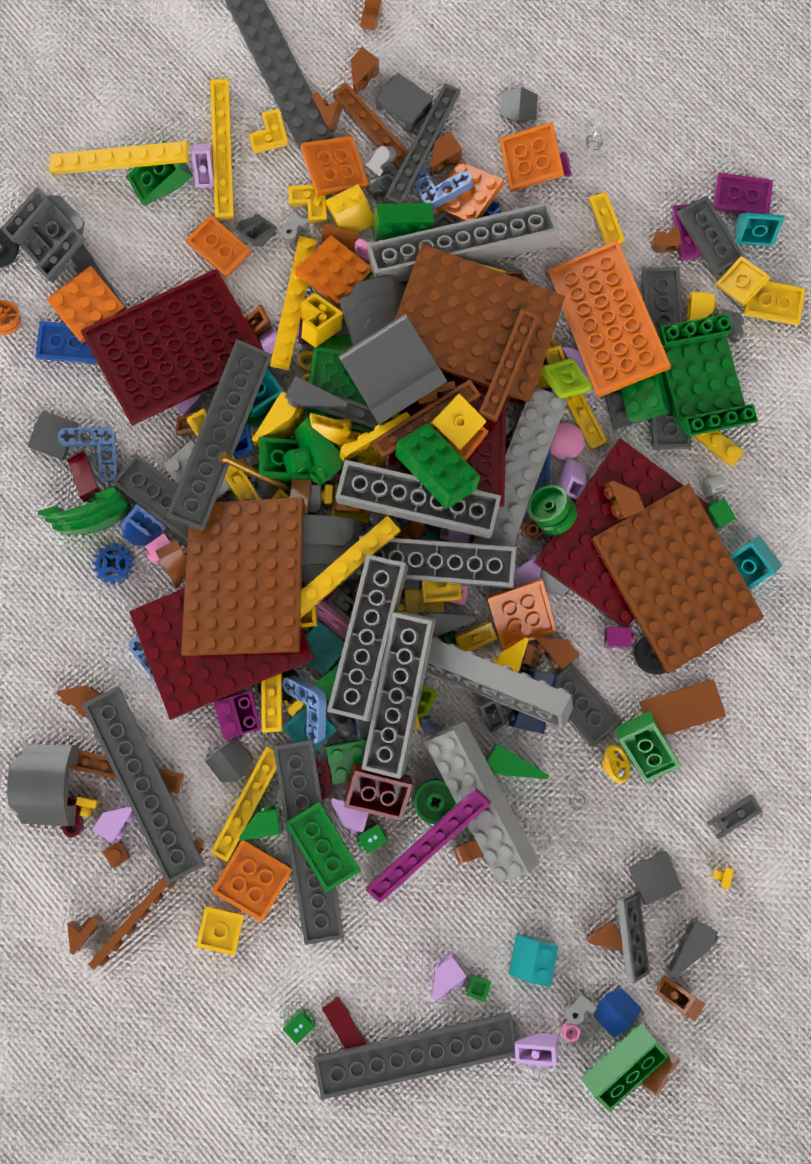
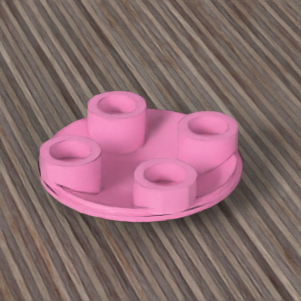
(567, 442)

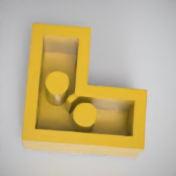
(319, 320)

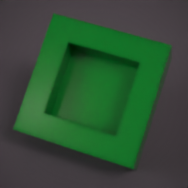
(478, 987)

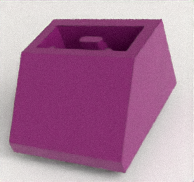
(238, 715)

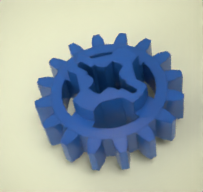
(119, 559)

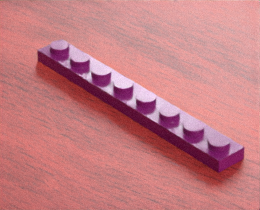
(428, 844)

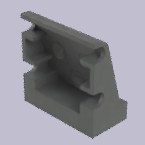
(392, 368)

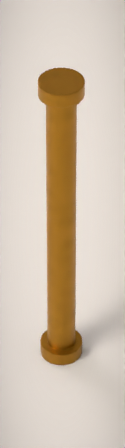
(224, 458)

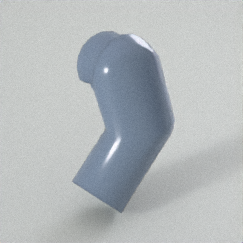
(427, 725)

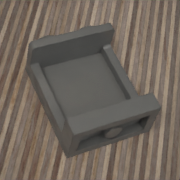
(404, 101)

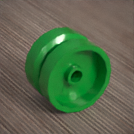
(552, 509)
(423, 798)

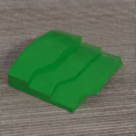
(91, 517)

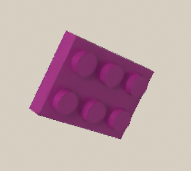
(742, 194)

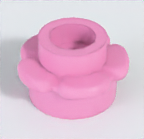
(574, 1036)

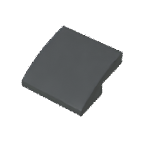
(45, 435)
(655, 878)

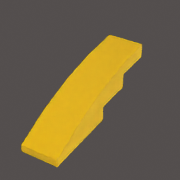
(339, 433)

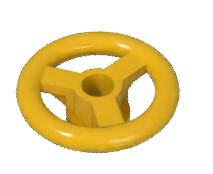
(612, 764)

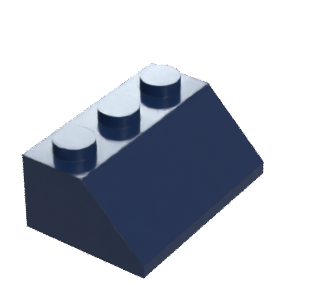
(523, 721)

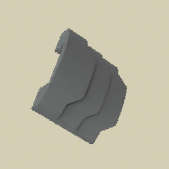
(46, 231)
(371, 306)
(325, 541)
(40, 784)

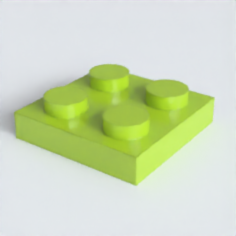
(566, 378)

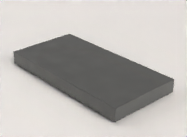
(709, 235)
(590, 711)
(633, 937)

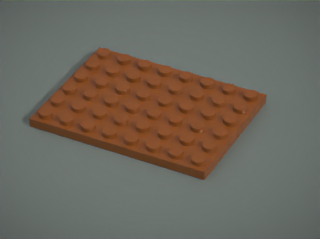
(469, 314)
(677, 578)
(245, 579)

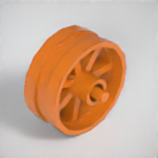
(7, 326)

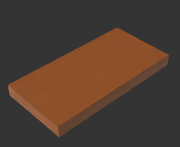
(686, 707)

